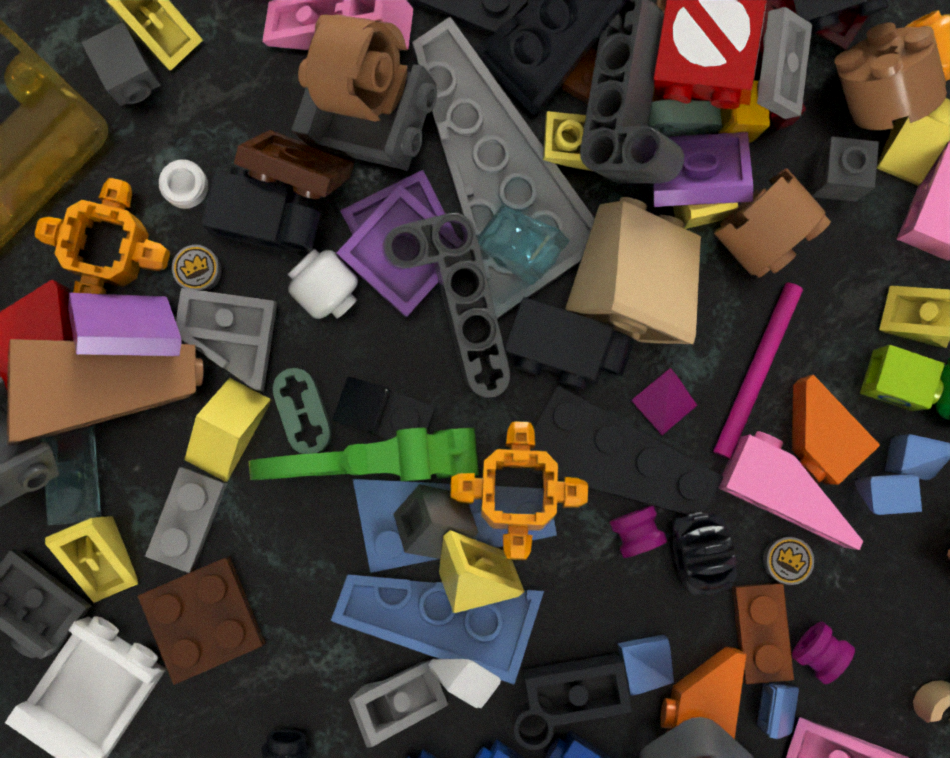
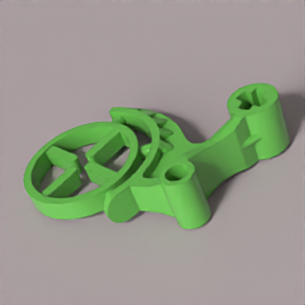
(409, 454)

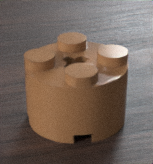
(354, 67)
(892, 76)
(769, 227)

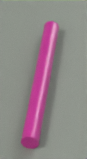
(758, 370)

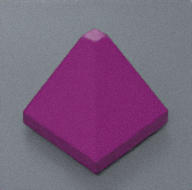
(664, 401)

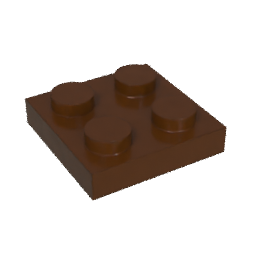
(305, 167)
(201, 620)

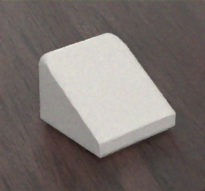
(465, 679)

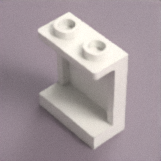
(88, 693)

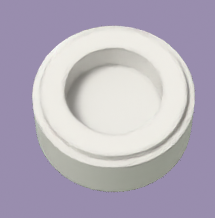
(183, 184)

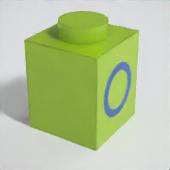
(903, 378)

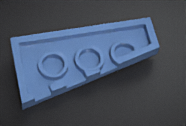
(381, 498)
(422, 620)

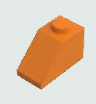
(826, 434)
(708, 692)

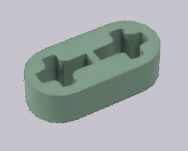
(684, 119)
(292, 416)

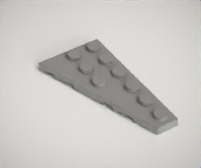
(497, 160)

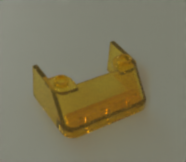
(42, 138)

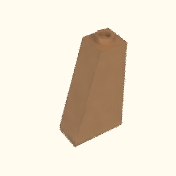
(63, 391)

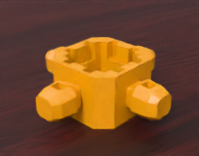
(69, 238)
(520, 439)

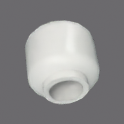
(323, 284)

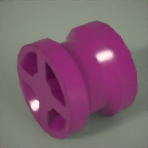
(638, 531)
(823, 653)

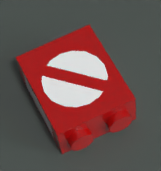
(709, 51)

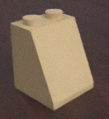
(639, 274)

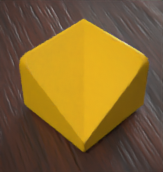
(746, 118)

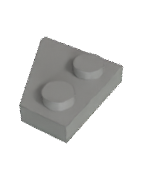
(229, 331)

